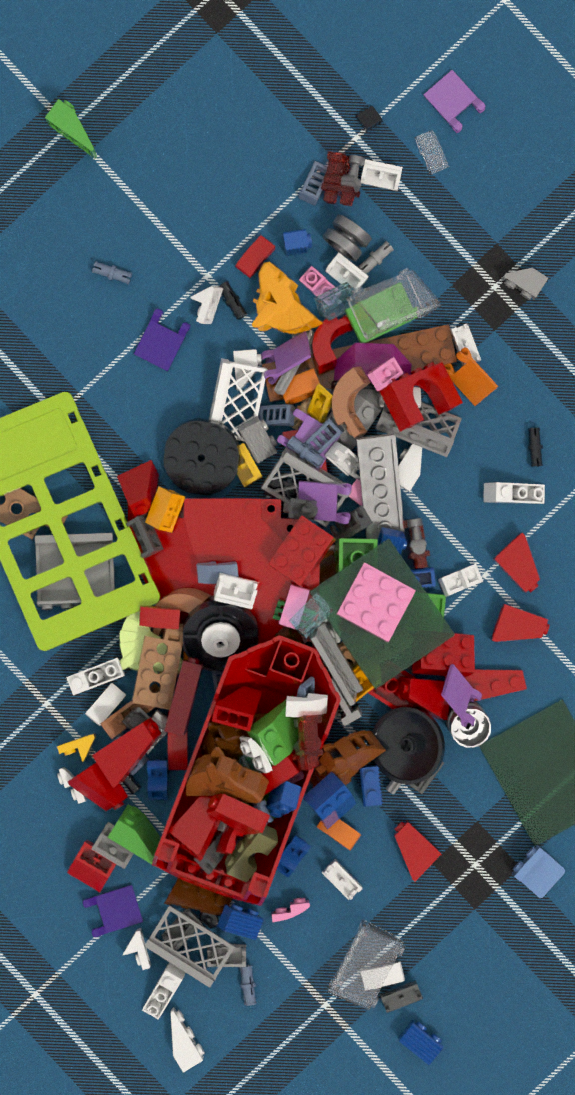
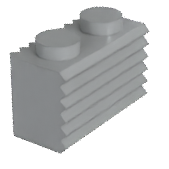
(257, 439)

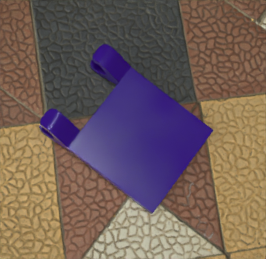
(159, 343)
(116, 909)

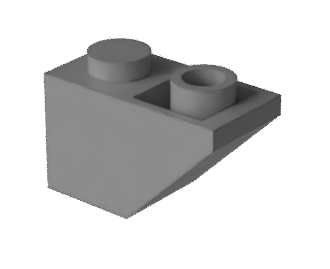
(527, 281)

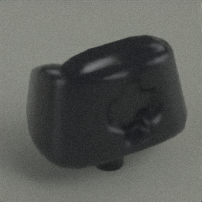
(209, 919)

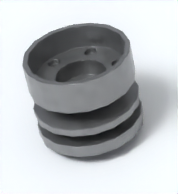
(470, 735)

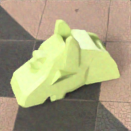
(131, 643)

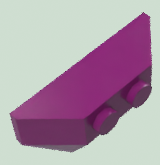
(369, 357)

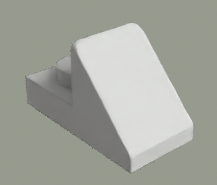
(209, 299)
(137, 944)

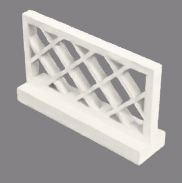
(221, 393)

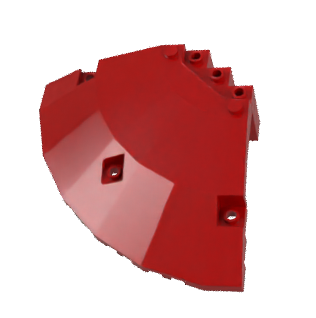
(225, 533)

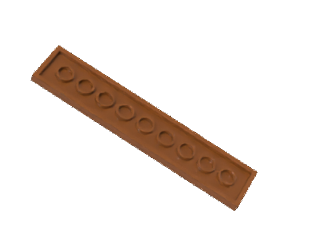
(418, 347)

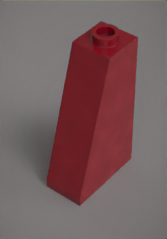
(184, 697)

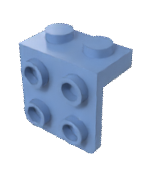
(538, 871)

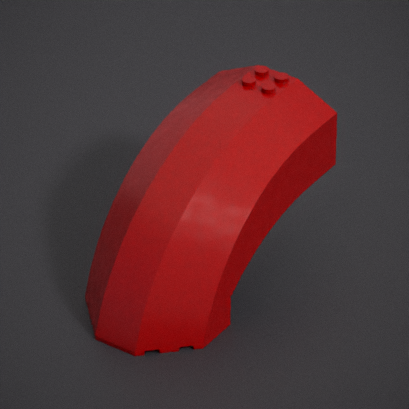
(277, 671)

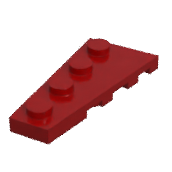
(496, 682)

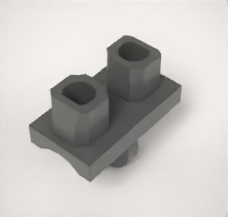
(300, 507)

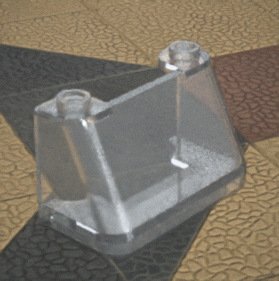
(392, 303)
(366, 965)

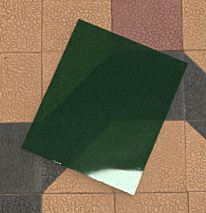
(416, 634)
(538, 770)

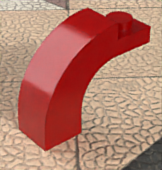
(326, 333)
(177, 751)

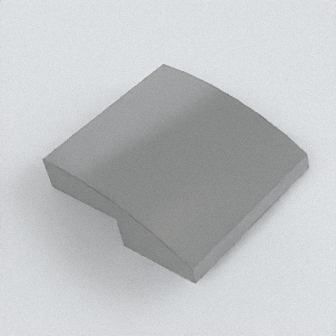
(110, 849)

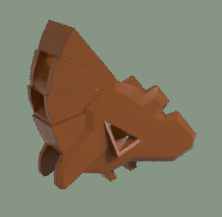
(344, 758)
(222, 775)

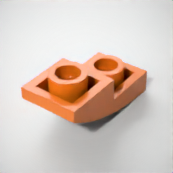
(341, 833)

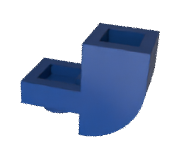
(157, 779)
(292, 855)

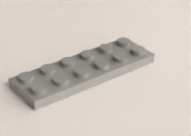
(380, 482)

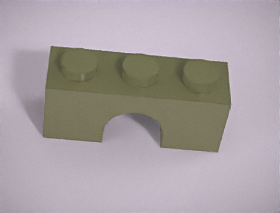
(241, 862)

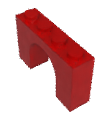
(433, 380)

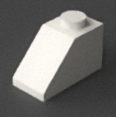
(246, 357)

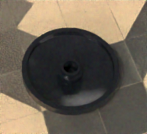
(411, 744)

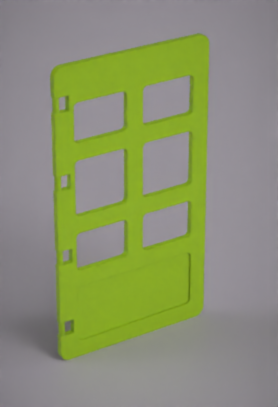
(35, 446)

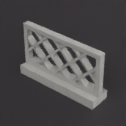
(421, 436)
(305, 467)
(336, 663)
(350, 713)
(181, 961)

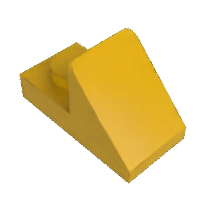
(320, 404)
(83, 744)

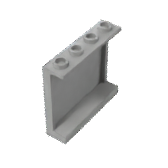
(64, 591)

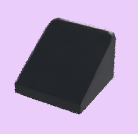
(369, 118)

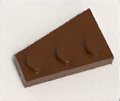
(197, 898)

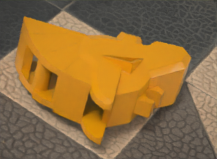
(280, 304)

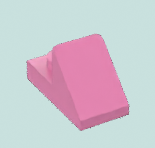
(382, 375)

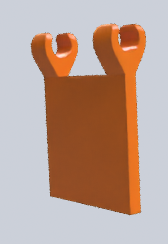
(471, 378)

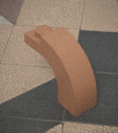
(344, 398)
(184, 599)
(113, 724)

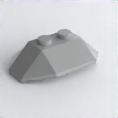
(366, 408)

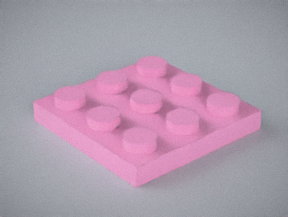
(376, 602)

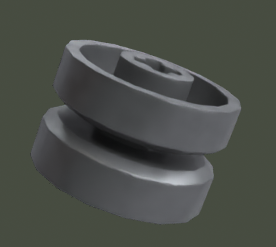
(347, 237)

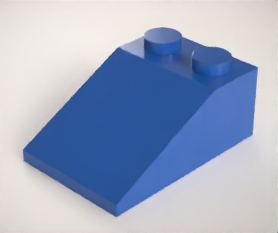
(330, 800)

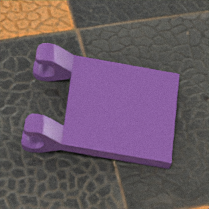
(451, 97)
(287, 356)
(308, 428)
(326, 499)
(458, 694)

